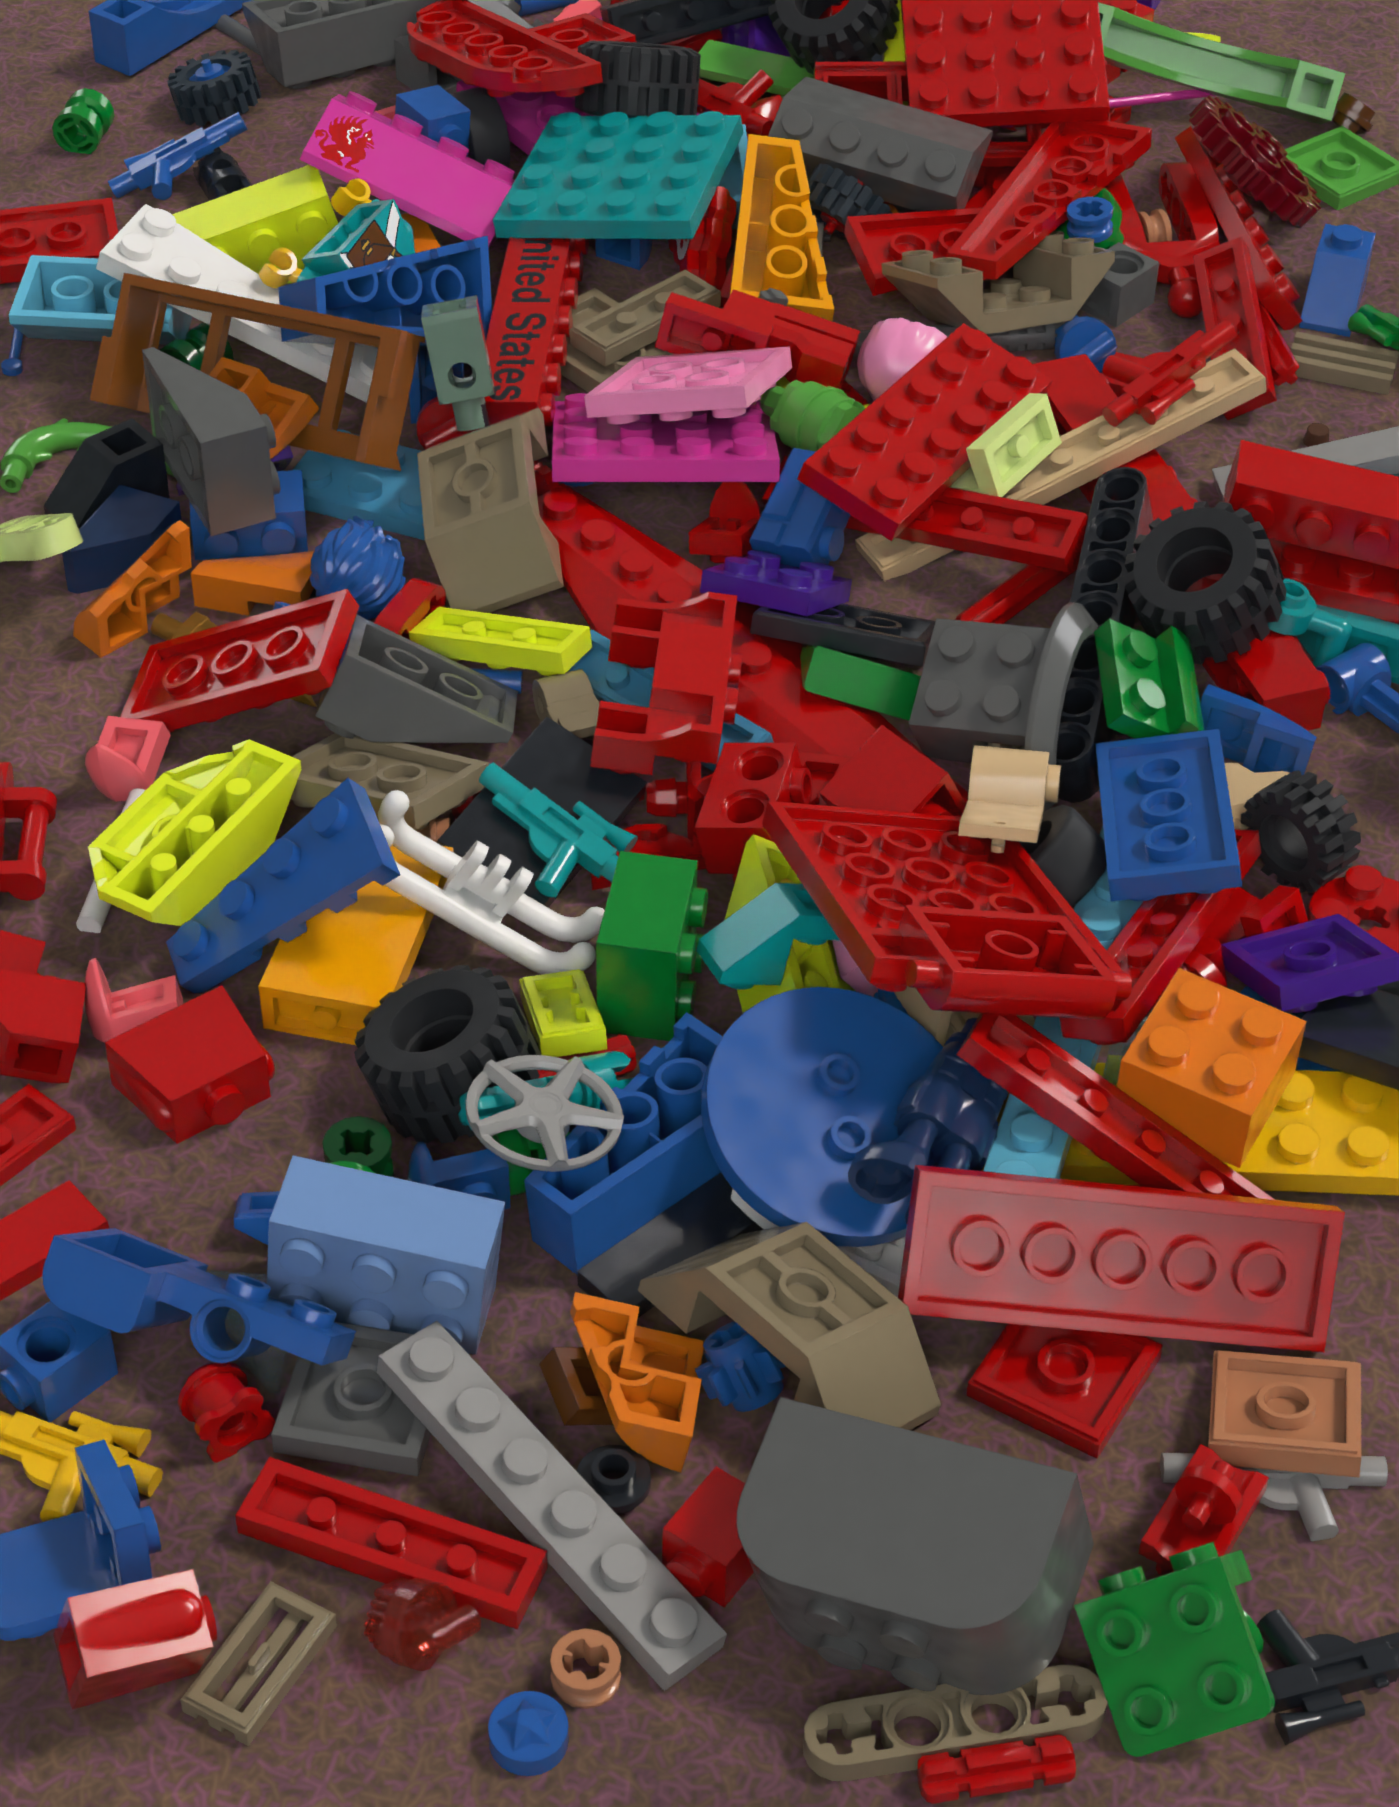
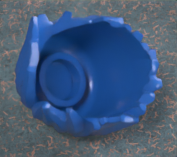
(361, 561)

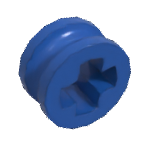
(1090, 218)

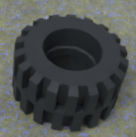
(848, 36)
(641, 79)
(1197, 546)
(433, 1043)

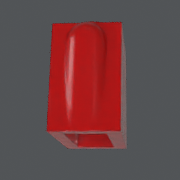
(191, 1066)
(133, 1637)

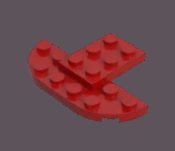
(507, 56)

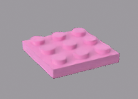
(688, 383)

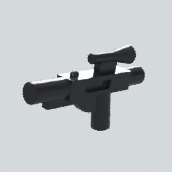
(1321, 1672)

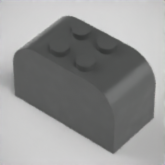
(912, 1550)

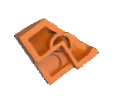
(148, 584)
(642, 1378)

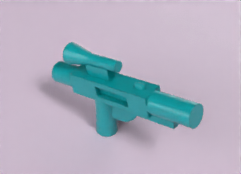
(557, 834)

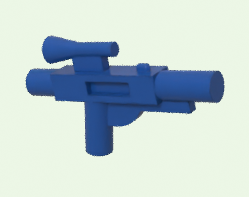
(173, 158)

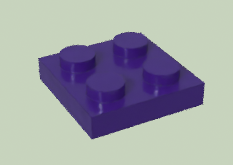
(767, 583)
(1311, 963)

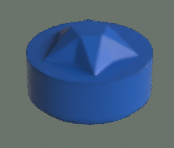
(528, 1733)

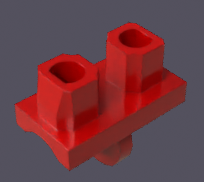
(1204, 1507)

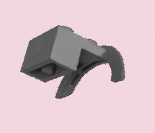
(996, 685)

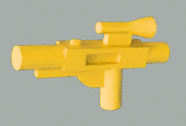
(50, 1456)

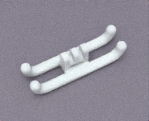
(480, 897)

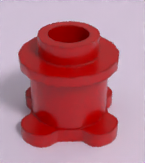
(224, 1409)

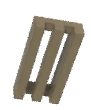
(1344, 362)
(225, 1714)

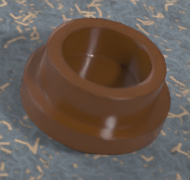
(1352, 114)

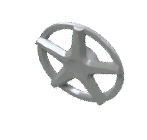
(544, 1112)

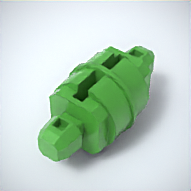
(808, 413)

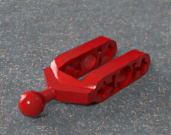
(1193, 226)

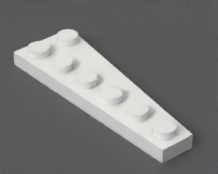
(166, 251)

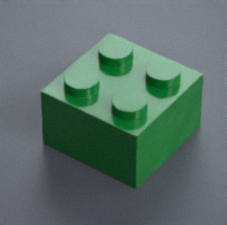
(649, 945)

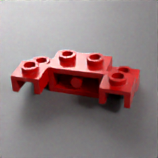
(691, 683)

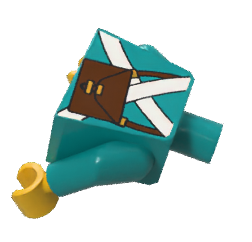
(365, 236)

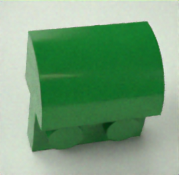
(1147, 681)

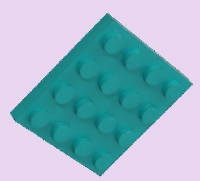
(620, 176)

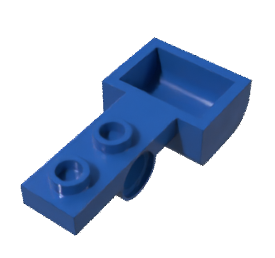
(142, 1286)

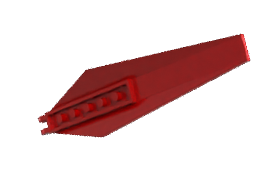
(613, 560)

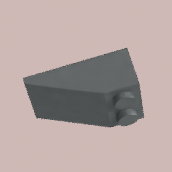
(212, 443)
(411, 694)

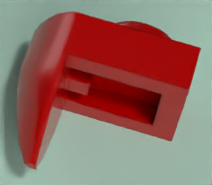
(729, 524)

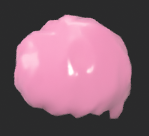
(892, 351)

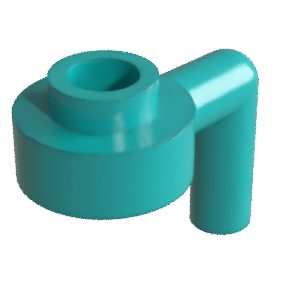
(1302, 614)

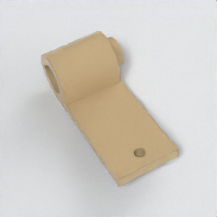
(1008, 795)

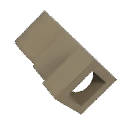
(567, 701)

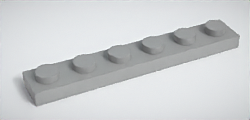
(552, 1505)

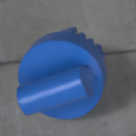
(1087, 337)

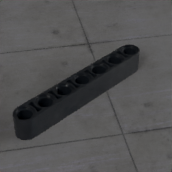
(1115, 520)

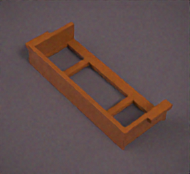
(139, 324)

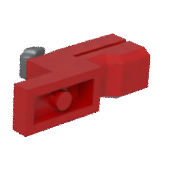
(818, 347)

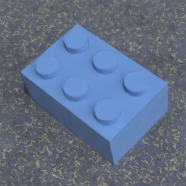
(384, 1250)

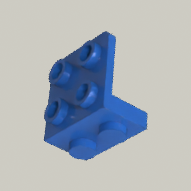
(77, 1551)

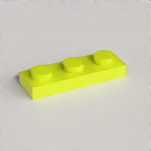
(503, 640)

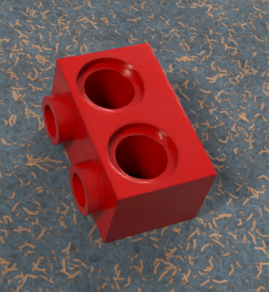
(738, 798)

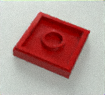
(1065, 1380)

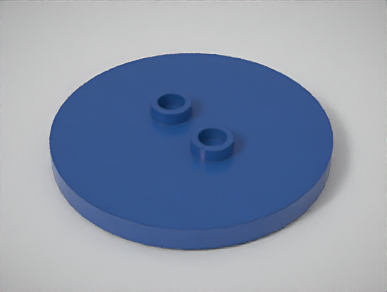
(804, 1091)

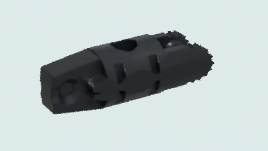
(219, 175)

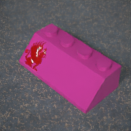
(403, 165)

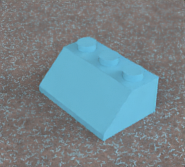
(75, 302)

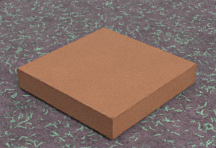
(1286, 1413)

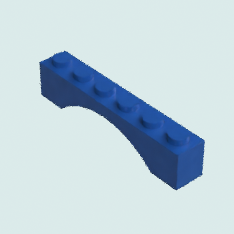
(138, 32)

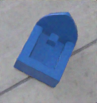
(471, 1173)

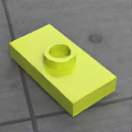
(563, 1013)

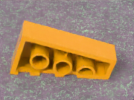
(777, 229)

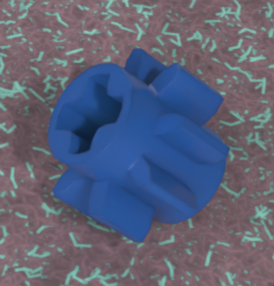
(739, 1369)

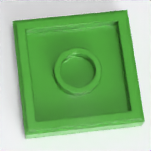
(1344, 167)

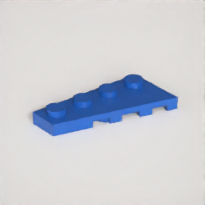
(299, 876)

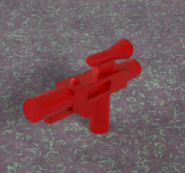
(737, 100)
(1162, 376)

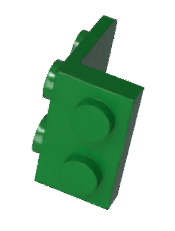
(1176, 1651)

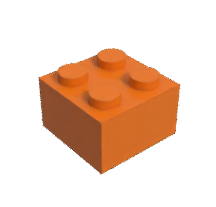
(1212, 1063)

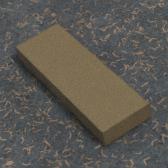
(637, 319)

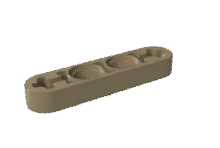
(951, 1713)

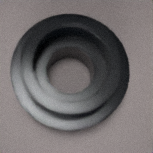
(621, 1493)

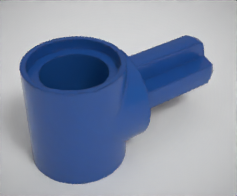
(1362, 684)

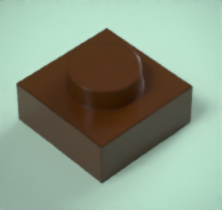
(574, 1387)

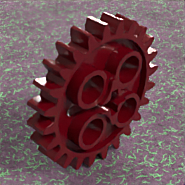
(1255, 161)

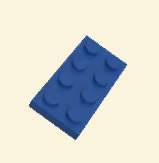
(1167, 816)

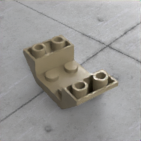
(1045, 286)
(486, 515)
(814, 1314)

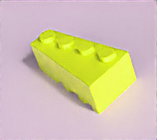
(270, 215)

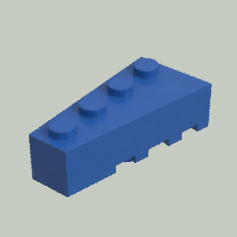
(395, 289)
(648, 1169)

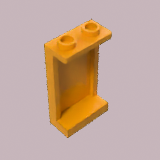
(346, 961)

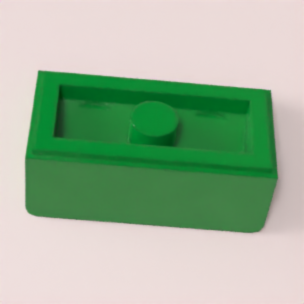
(858, 681)

